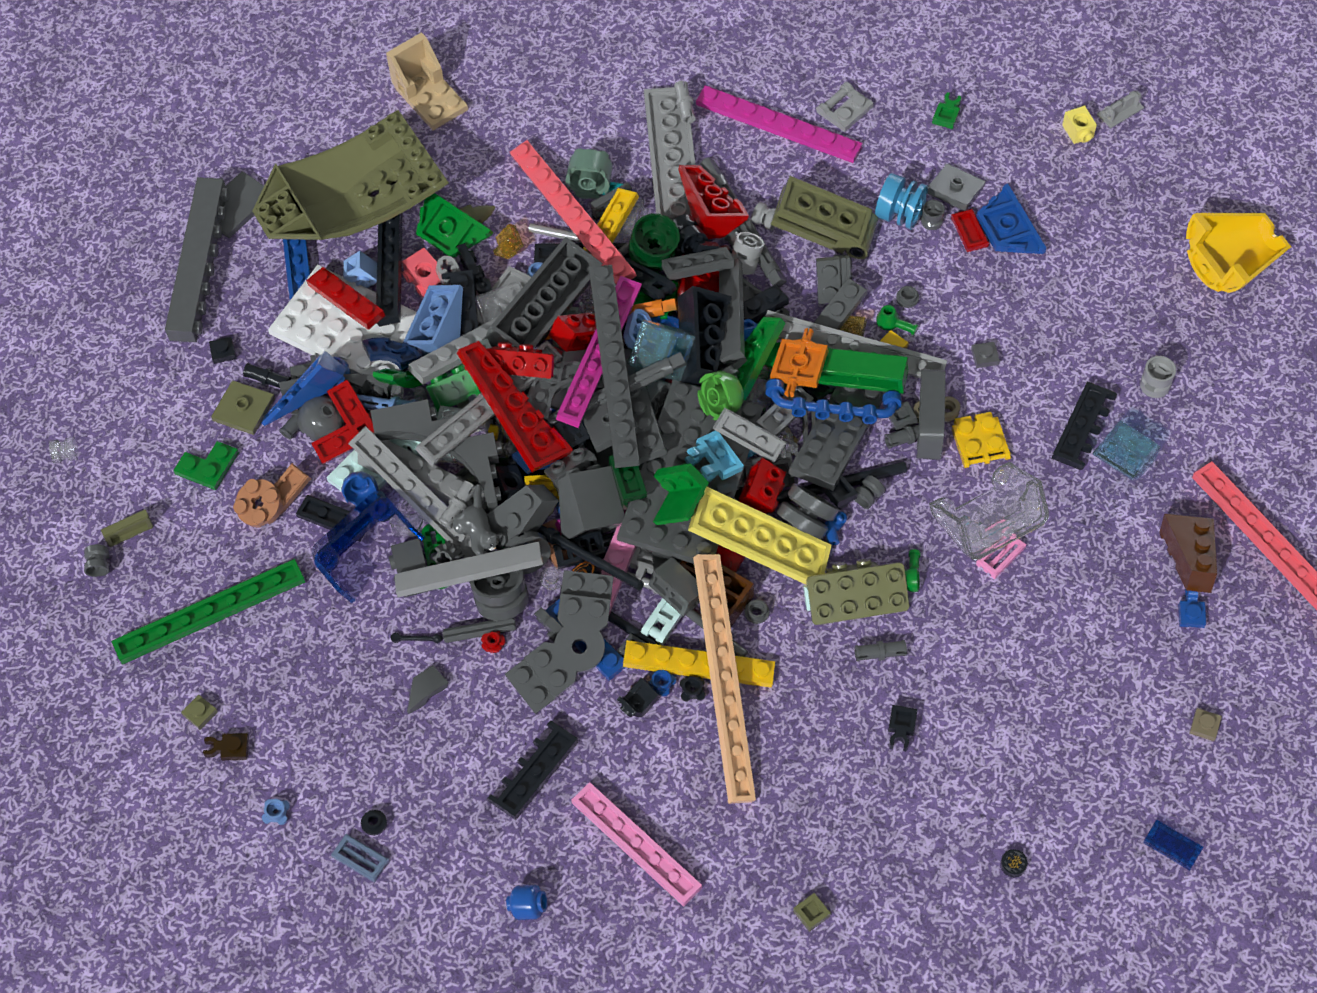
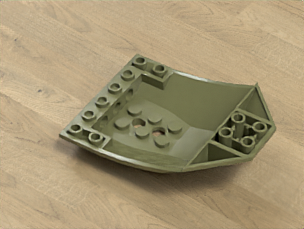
(332, 189)

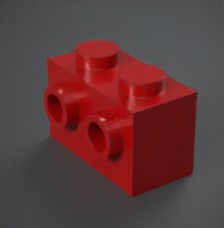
(573, 331)
(763, 486)

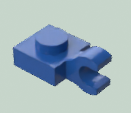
(1191, 611)

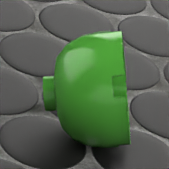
(718, 392)

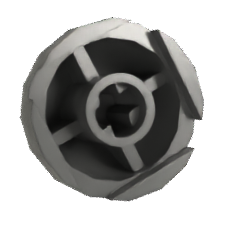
(319, 417)

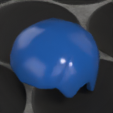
(358, 487)

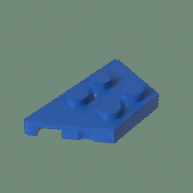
(1009, 225)

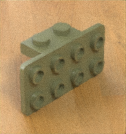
(857, 591)

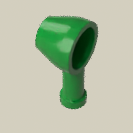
(891, 321)
(912, 573)

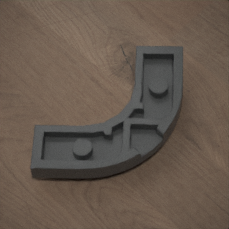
(544, 389)

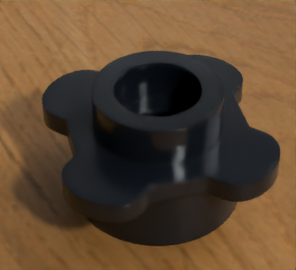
(692, 682)

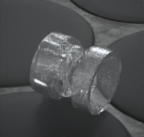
(61, 450)

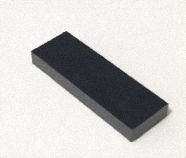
(321, 513)

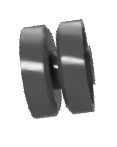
(806, 513)
(500, 595)

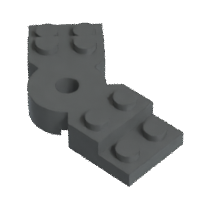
(553, 666)

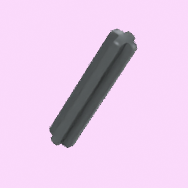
(477, 629)

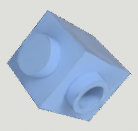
(360, 269)

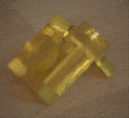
(508, 242)

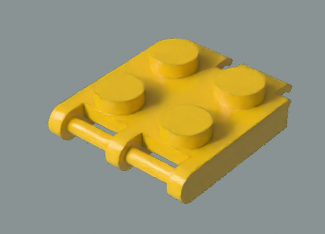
(979, 439)

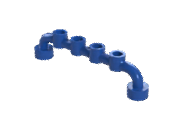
(891, 402)

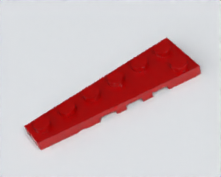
(524, 425)

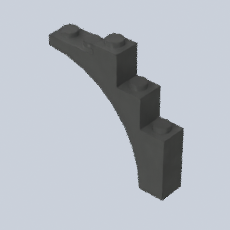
(419, 420)

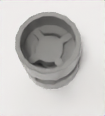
(748, 249)
(1157, 376)

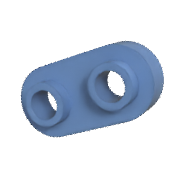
(633, 325)

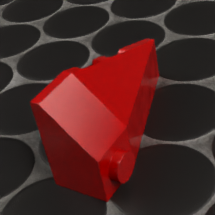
(709, 204)

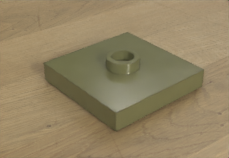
(243, 407)

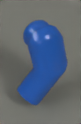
(834, 527)

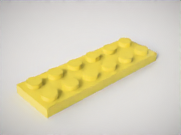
(759, 536)

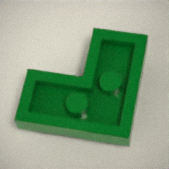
(208, 471)

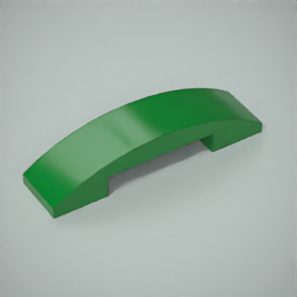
(397, 378)

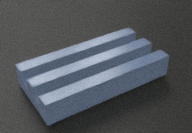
(378, 869)

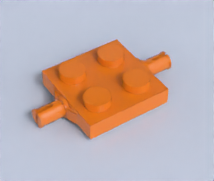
(799, 362)

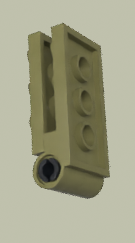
(825, 218)

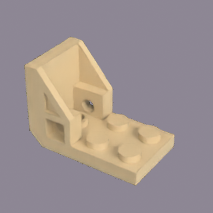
(421, 82)

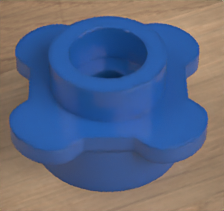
(662, 675)

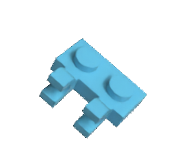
(719, 455)

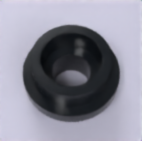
(375, 829)

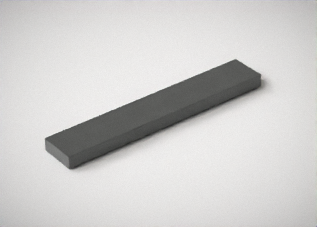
(732, 284)

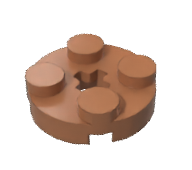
(246, 498)

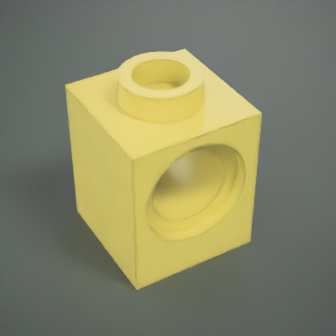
(1079, 125)

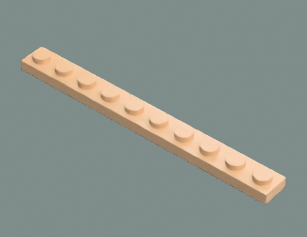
(724, 679)

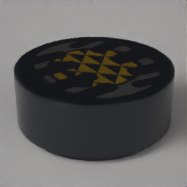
(1013, 863)

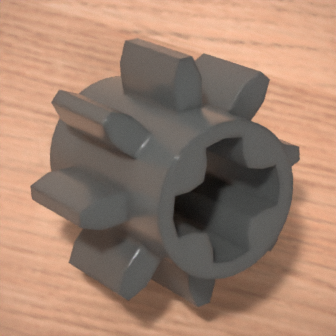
(447, 553)

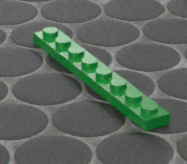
(208, 611)

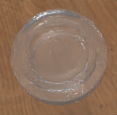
(551, 578)

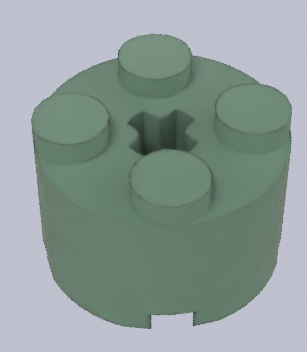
(589, 173)

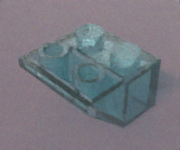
(660, 342)
(1127, 451)

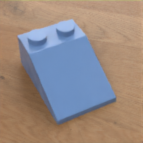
(436, 319)

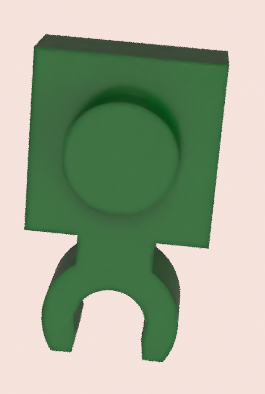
(947, 112)

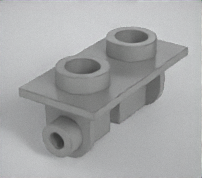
(1121, 110)

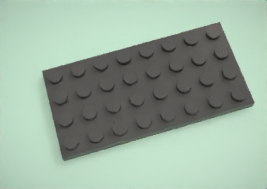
(680, 425)

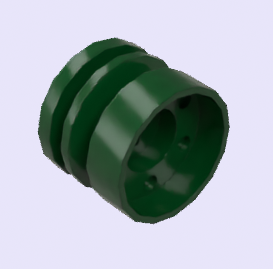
(655, 232)

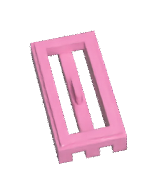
(988, 568)

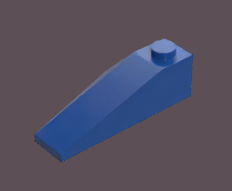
(314, 382)

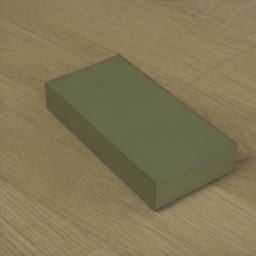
(127, 528)

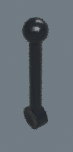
(395, 638)

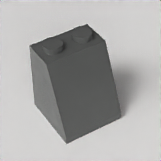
(589, 502)

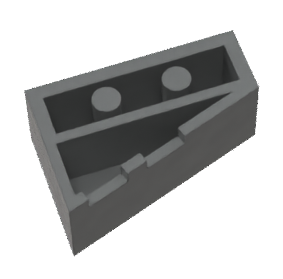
(522, 513)

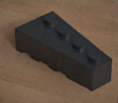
(703, 316)

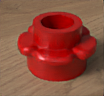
(492, 647)

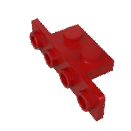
(523, 360)

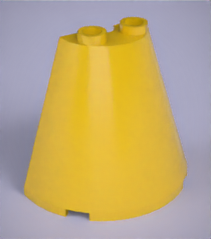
(1232, 248)

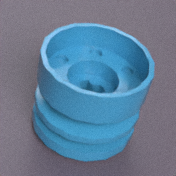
(898, 200)

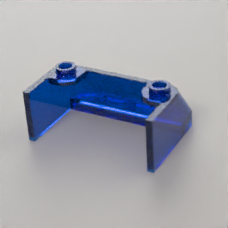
(373, 509)

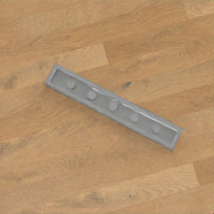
(468, 569)

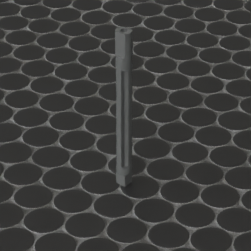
(766, 260)
(636, 381)

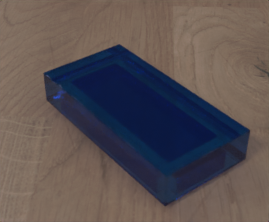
(1173, 845)

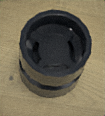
(689, 233)

